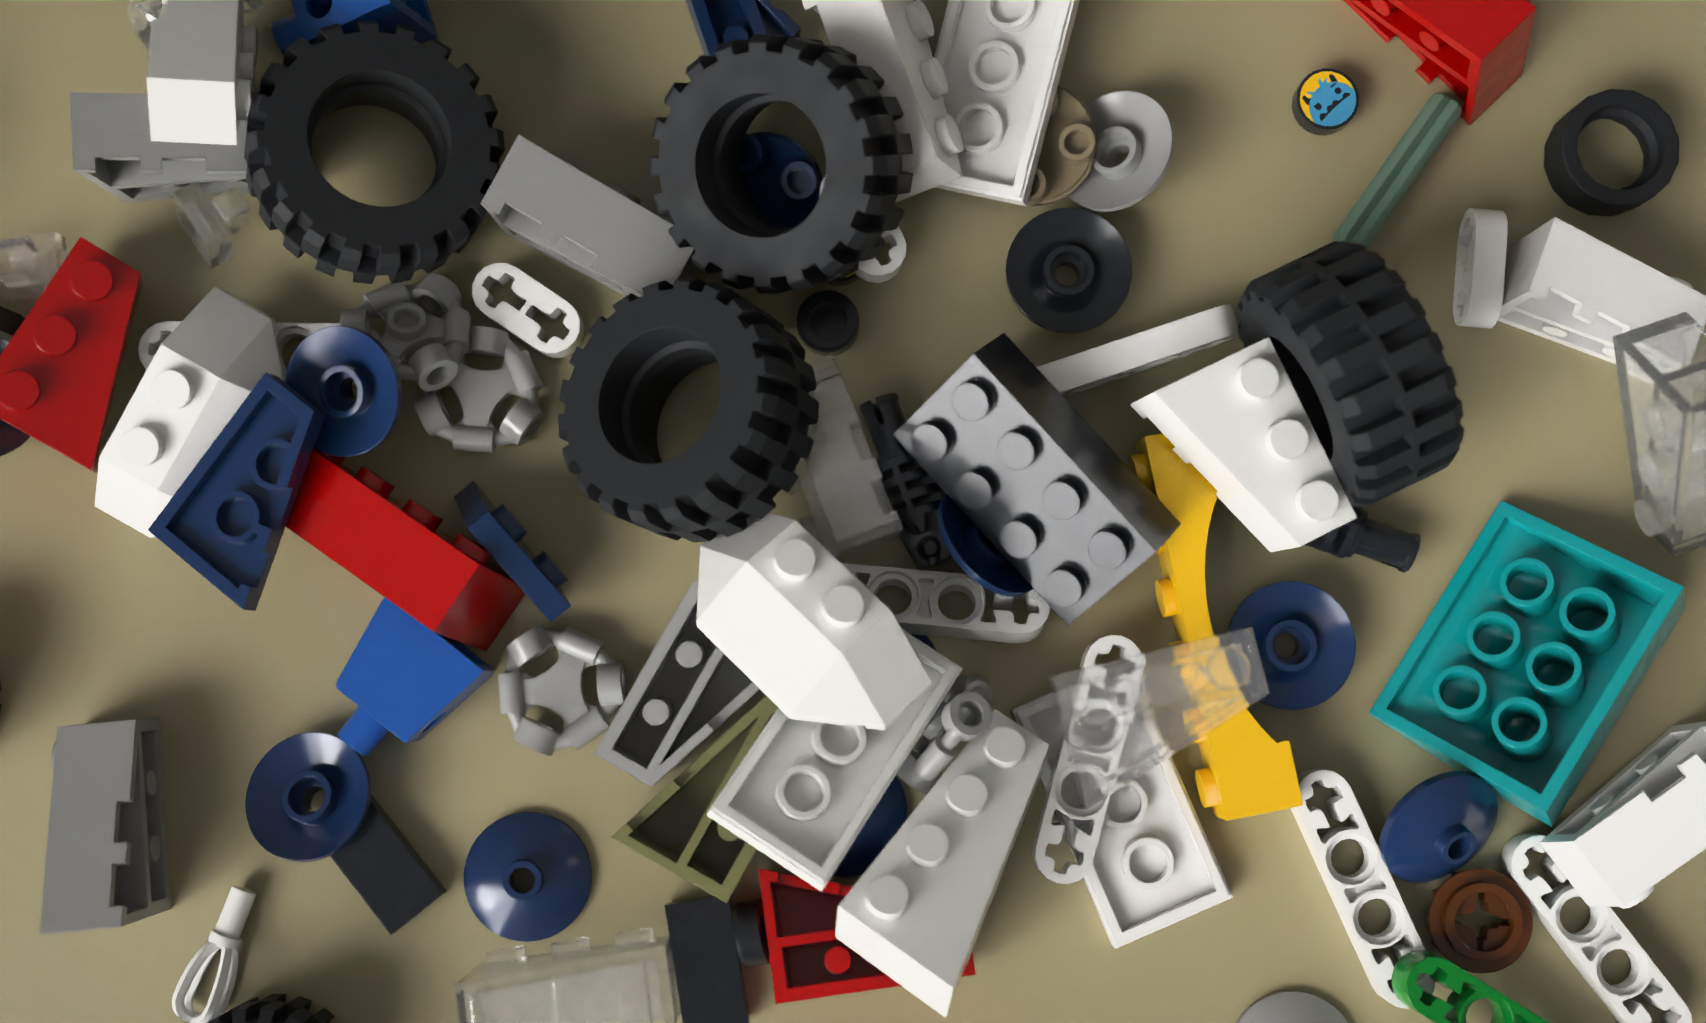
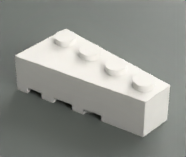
(936, 877)

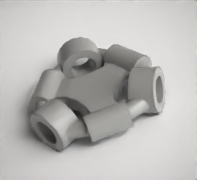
(432, 329)
(483, 394)
(560, 688)
(962, 705)

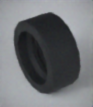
(1644, 120)

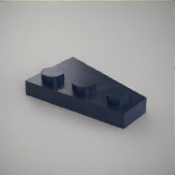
(242, 492)

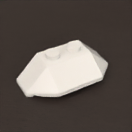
(184, 405)
(805, 627)

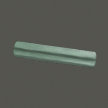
(1399, 170)

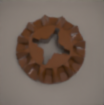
(1497, 943)

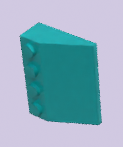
(1530, 659)

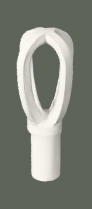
(224, 937)

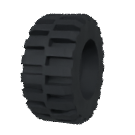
(388, 74)
(703, 173)
(1359, 366)
(630, 373)

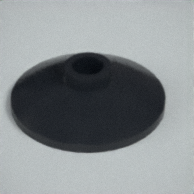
(1075, 240)

